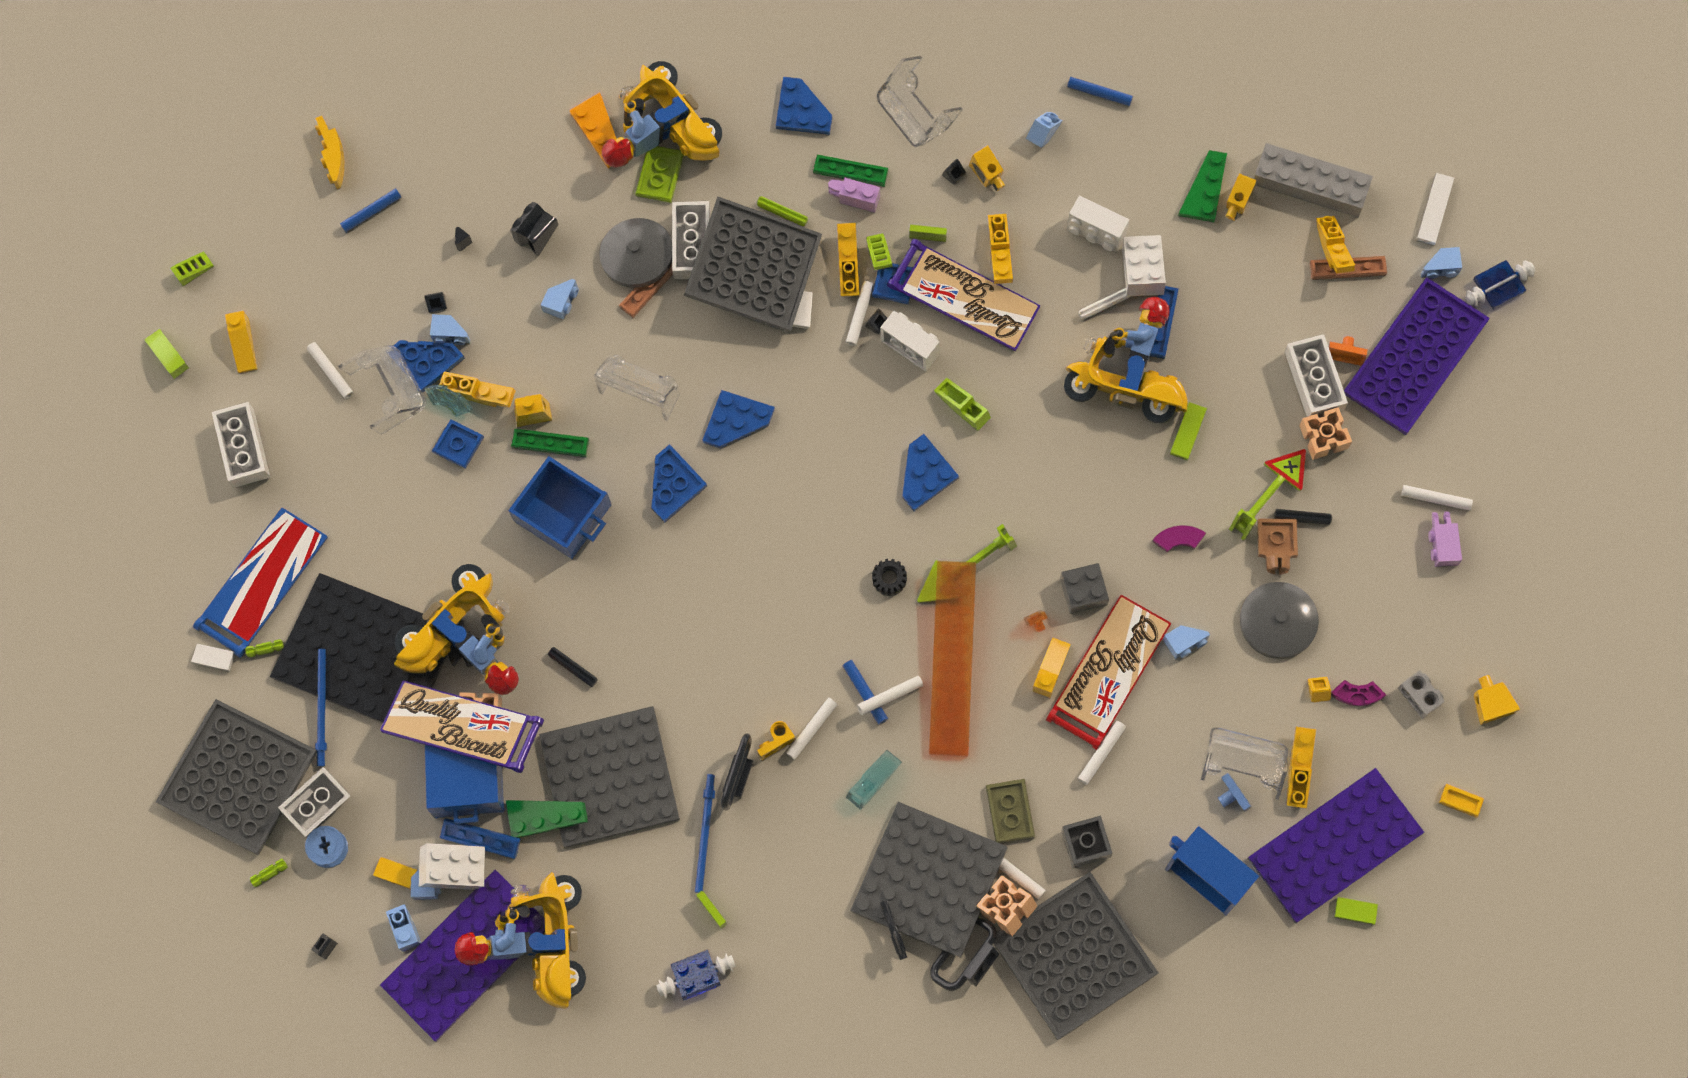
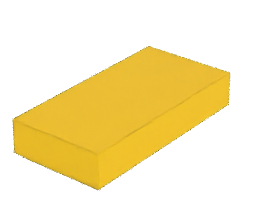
(1461, 800)
(394, 872)

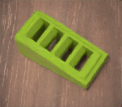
(878, 250)
(189, 276)

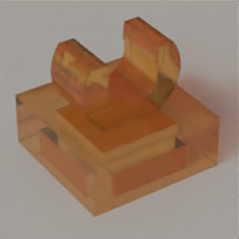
(1036, 620)

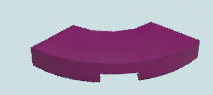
(1179, 536)
(1358, 695)

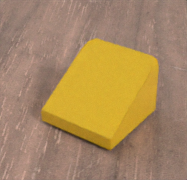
(1319, 689)

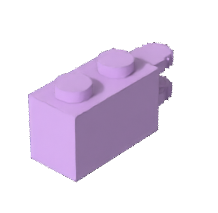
(855, 193)
(1445, 541)

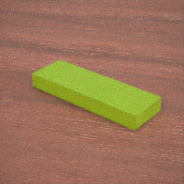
(1188, 431)

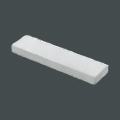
(1435, 209)

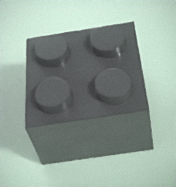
(1084, 588)
(1086, 841)

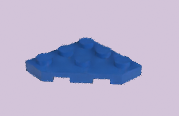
(801, 109)
(429, 359)
(735, 419)
(925, 473)
(673, 483)

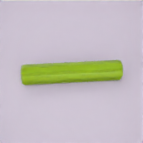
(782, 211)

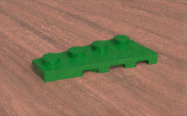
(1205, 191)
(537, 817)

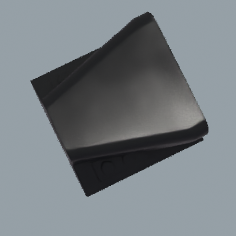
(534, 228)

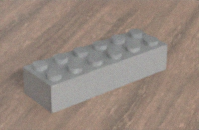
(1312, 180)

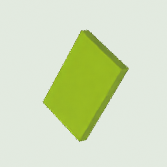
(659, 174)

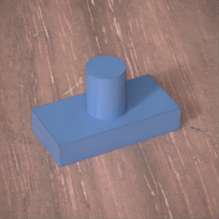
(1234, 793)

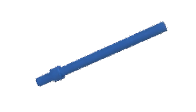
(321, 746)
(708, 795)

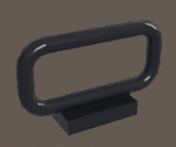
(738, 773)
(976, 968)

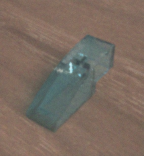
(873, 779)

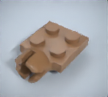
(1277, 543)

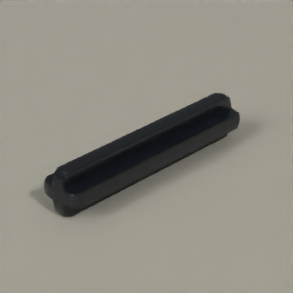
(1304, 516)
(572, 666)

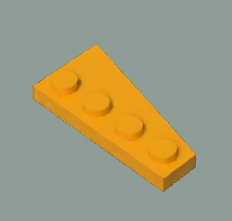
(594, 122)

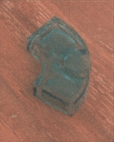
(445, 397)

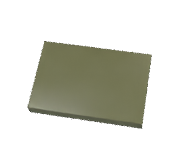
(1010, 811)

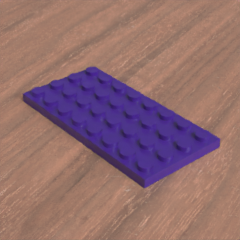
(1416, 356)
(1335, 845)
(433, 982)

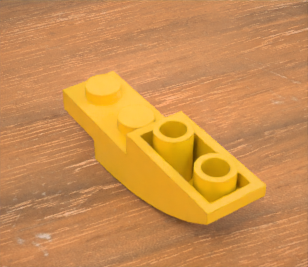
(332, 154)
(1333, 245)
(1000, 249)
(848, 259)
(478, 391)
(1300, 767)

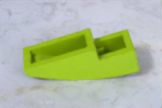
(166, 353)
(963, 404)

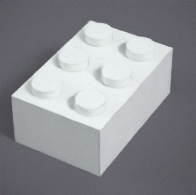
(1097, 224)
(1143, 265)
(910, 340)
(314, 801)
(451, 866)

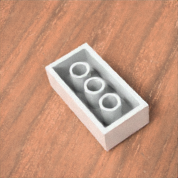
(688, 230)
(1315, 375)
(241, 444)

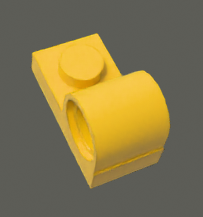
(779, 742)

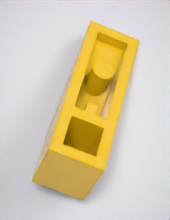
(241, 341)
(1051, 667)

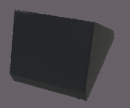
(954, 171)
(462, 239)
(435, 302)
(876, 321)
(324, 946)

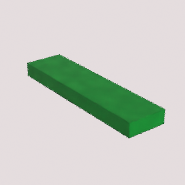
(850, 169)
(550, 442)

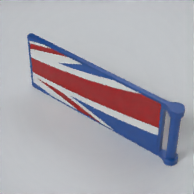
(262, 580)

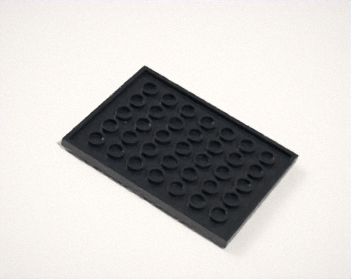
(359, 646)

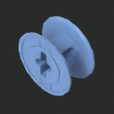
(316, 842)

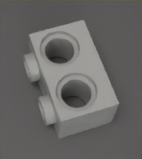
(1417, 697)

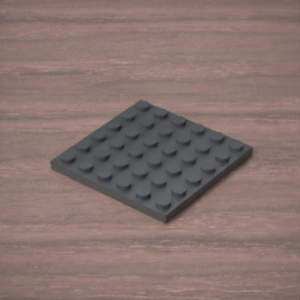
(753, 264)
(615, 770)
(236, 776)
(930, 878)
(1075, 956)

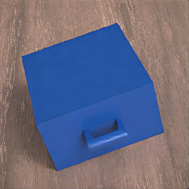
(561, 508)
(461, 786)
(1211, 869)

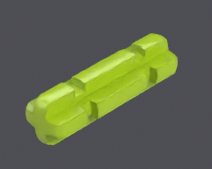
(264, 648)
(268, 872)

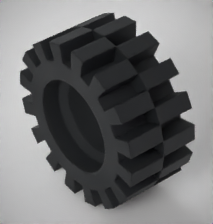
(893, 566)

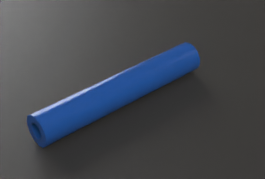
(1100, 91)
(370, 210)
(863, 689)

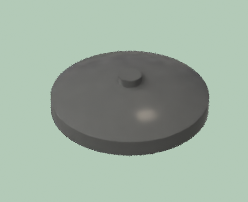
(636, 252)
(1279, 620)

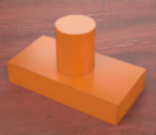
(1347, 352)

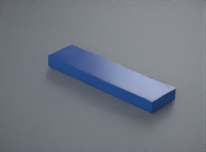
(1161, 342)
(476, 836)

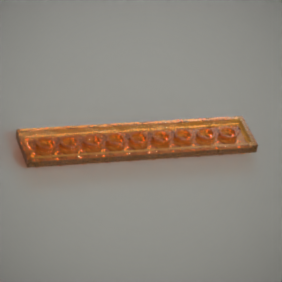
(952, 658)

